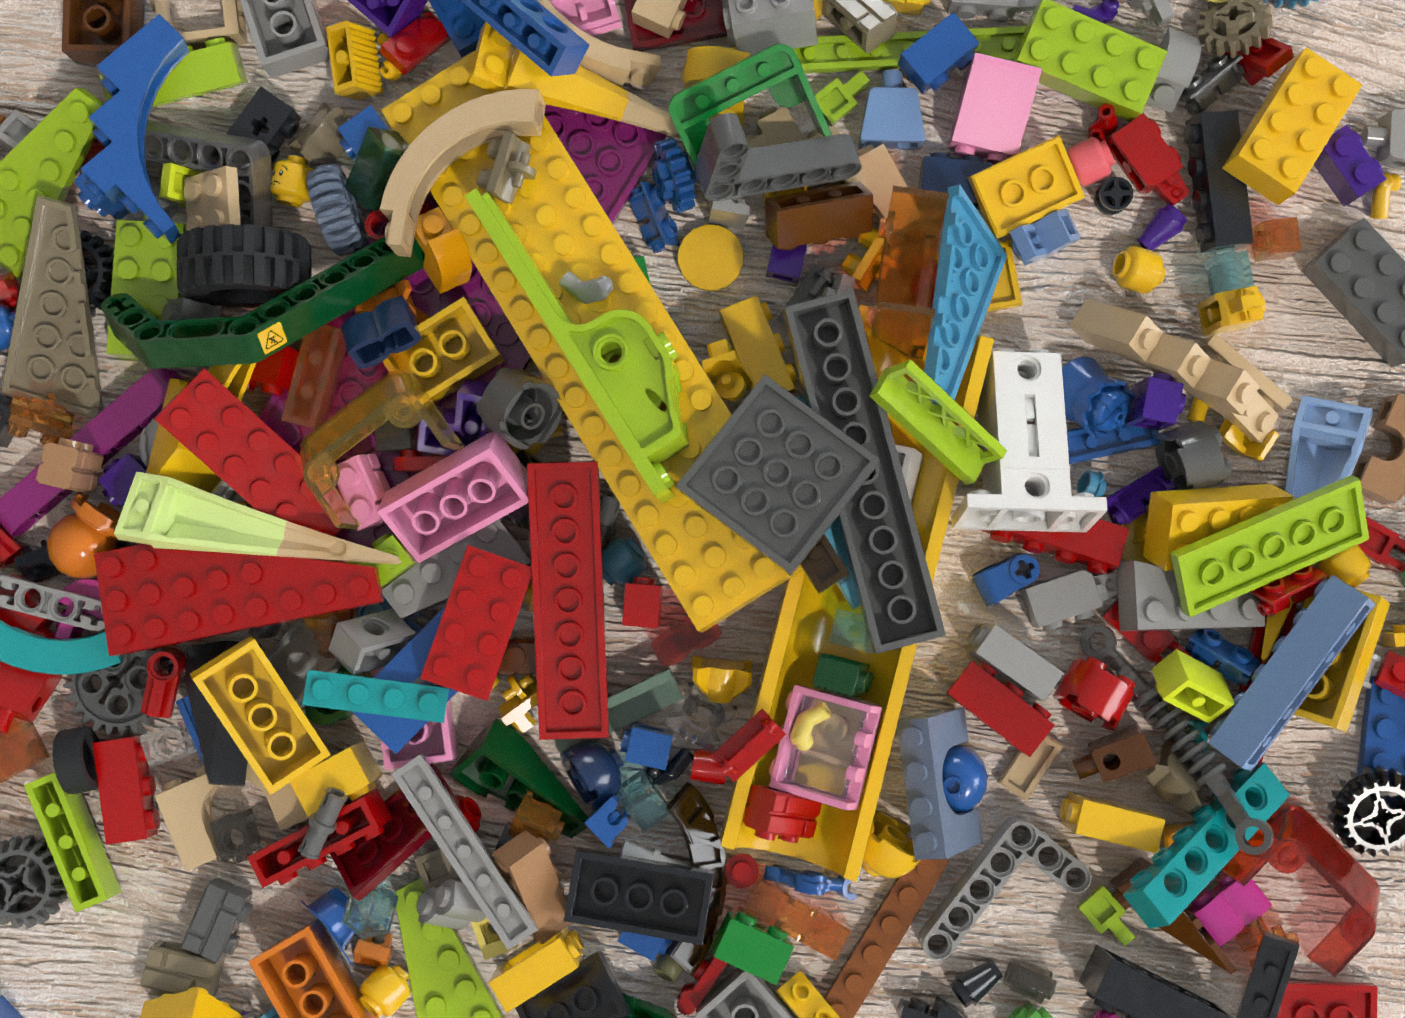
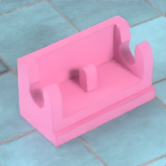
(590, 15)

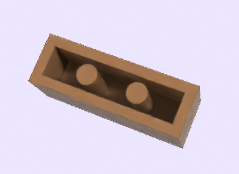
(535, 881)

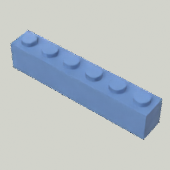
(1291, 672)

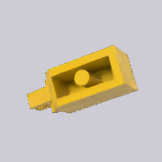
(1231, 310)

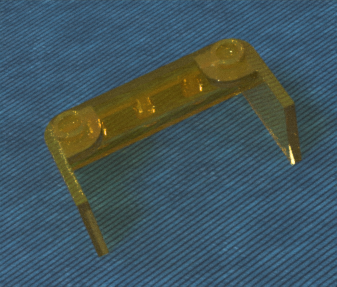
(391, 398)

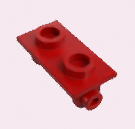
(1298, 585)
(748, 745)

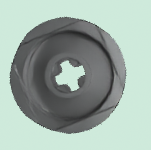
(520, 408)
(1192, 456)

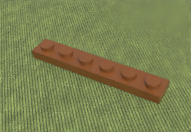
(882, 937)

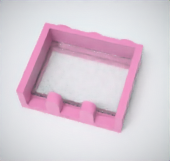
(840, 752)

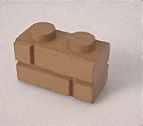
(70, 466)

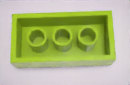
(1090, 59)
(145, 271)

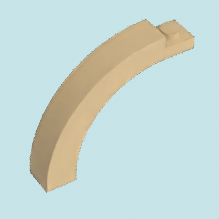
(613, 62)
(442, 144)

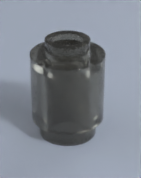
(1029, 980)

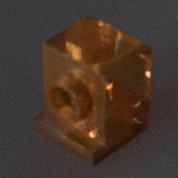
(537, 818)

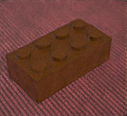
(98, 27)

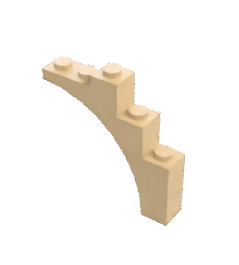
(877, 170)
(1217, 384)

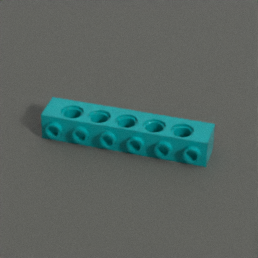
(1204, 847)

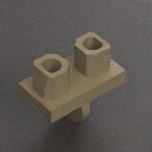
(509, 168)

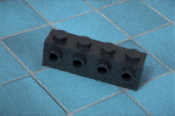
(1217, 195)

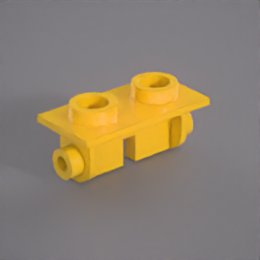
(805, 999)

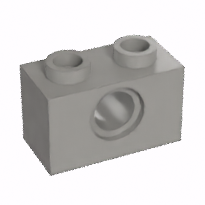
(370, 640)

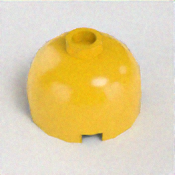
(888, 848)

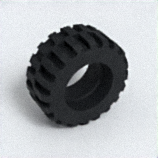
(240, 264)

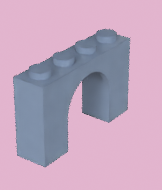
(923, 747)

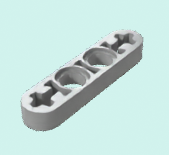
(49, 602)

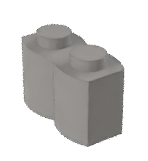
(449, 906)

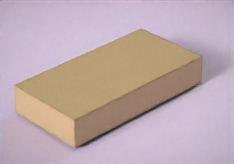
(1026, 772)

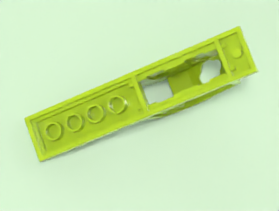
(623, 390)

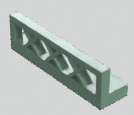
(636, 703)

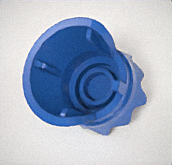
(1094, 398)

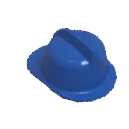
(330, 910)

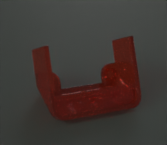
(1302, 840)

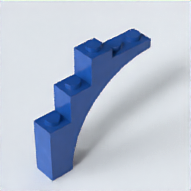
(133, 79)

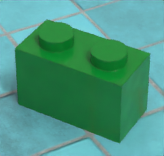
(752, 946)

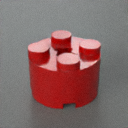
(1095, 692)

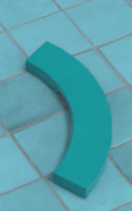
(54, 655)

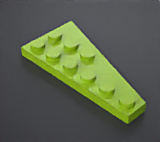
(42, 166)
(440, 966)

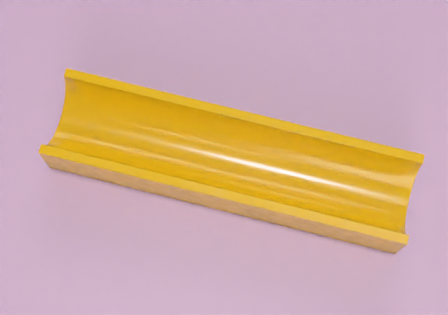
(804, 632)

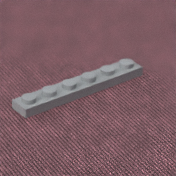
(465, 851)

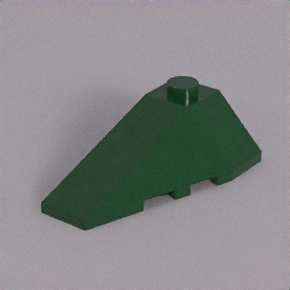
(506, 767)

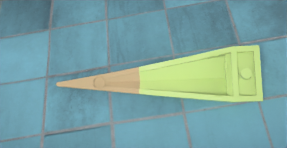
(187, 518)

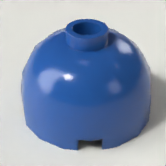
(963, 778)

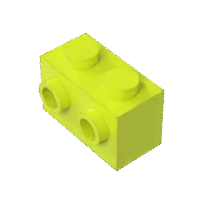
(1192, 686)

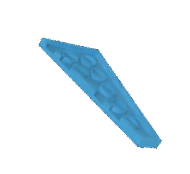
(963, 290)

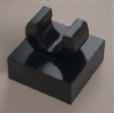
(36, 564)

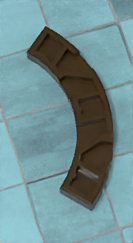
(705, 852)

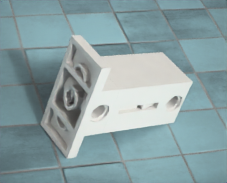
(1032, 483)

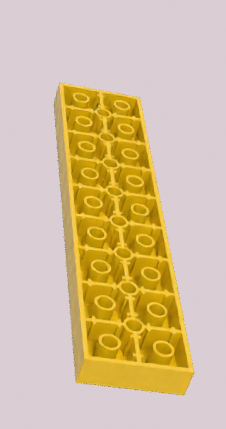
(567, 232)

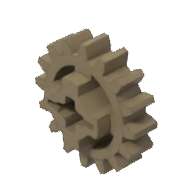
(1234, 26)

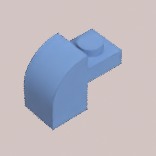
(1044, 237)

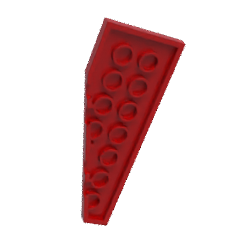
(188, 595)

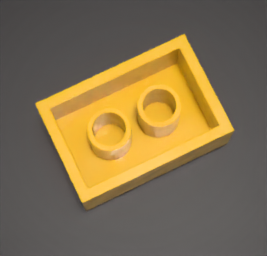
(450, 350)

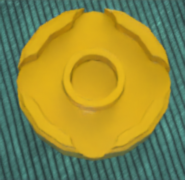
(710, 258)

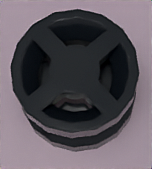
(1118, 190)

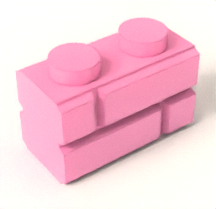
(363, 488)

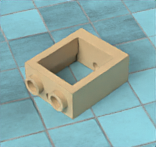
(234, 22)

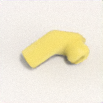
(804, 723)

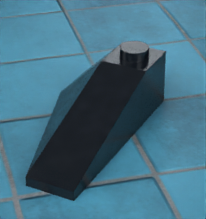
(220, 754)

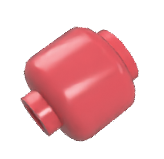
(1091, 160)

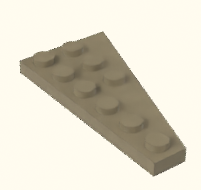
(52, 322)

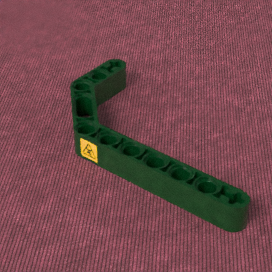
(267, 327)

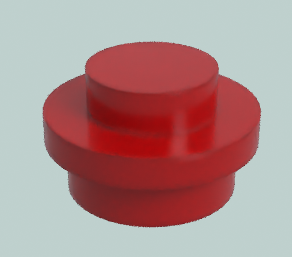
(742, 870)

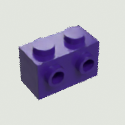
(1348, 166)
(1156, 402)

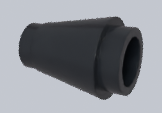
(975, 983)

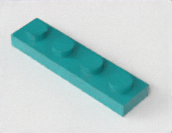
(375, 696)

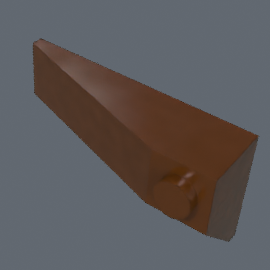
(1184, 928)

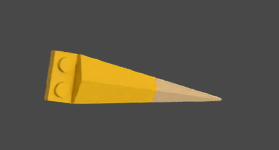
(503, 67)

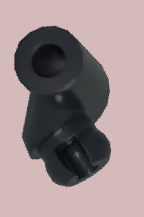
(673, 769)

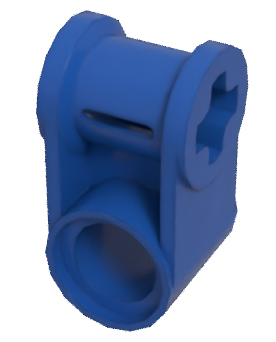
(1000, 580)

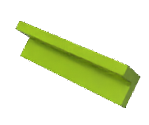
(933, 423)

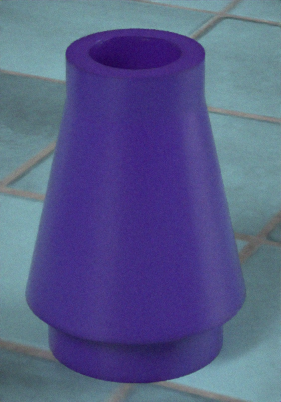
(1162, 227)

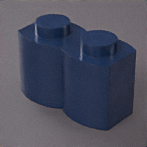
(378, 333)

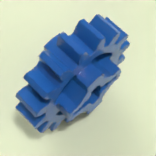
(674, 175)

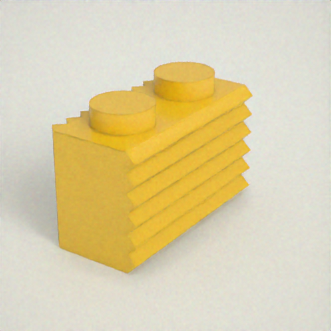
(353, 60)

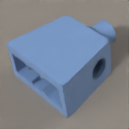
(892, 116)

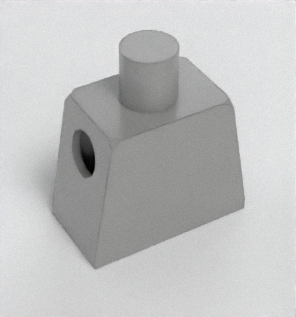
(1388, 138)

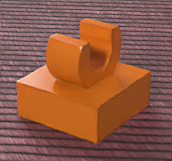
(372, 954)

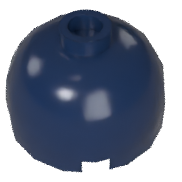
(593, 771)

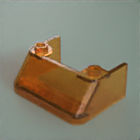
(907, 270)

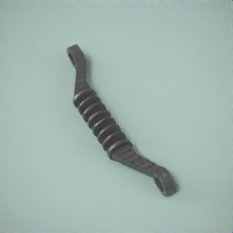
(1211, 774)

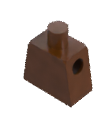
(1131, 755)

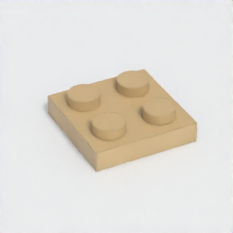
(212, 198)

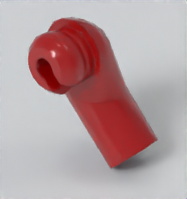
(1105, 124)

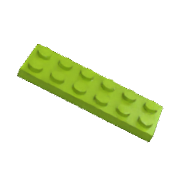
(1270, 546)

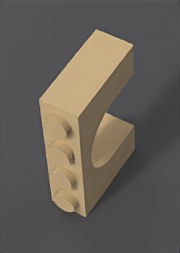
(188, 813)

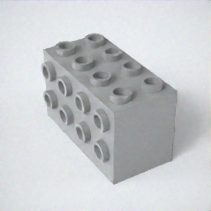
(761, 23)

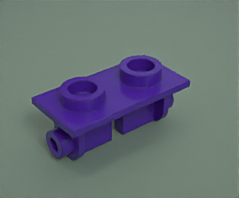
(1132, 499)

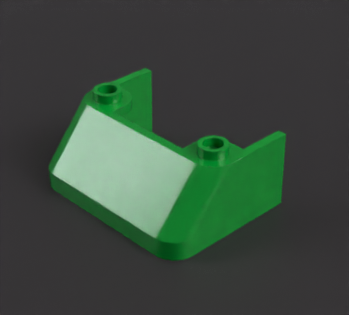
(770, 68)

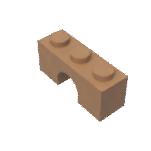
(1381, 478)

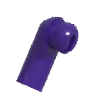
(1102, 12)

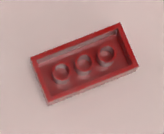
(476, 623)

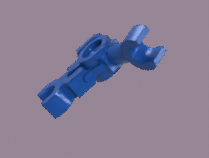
(809, 881)

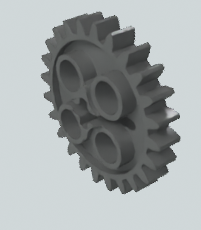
(108, 713)

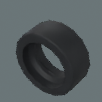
(75, 759)

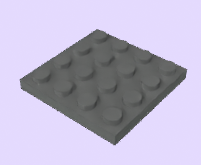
(777, 474)

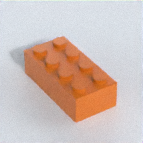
(308, 977)

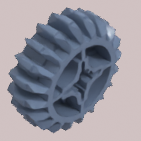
(336, 210)

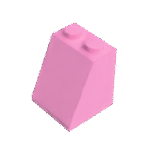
(993, 108)

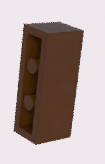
(818, 215)

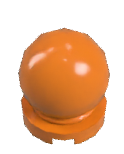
(81, 536)

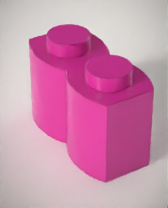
(1228, 908)

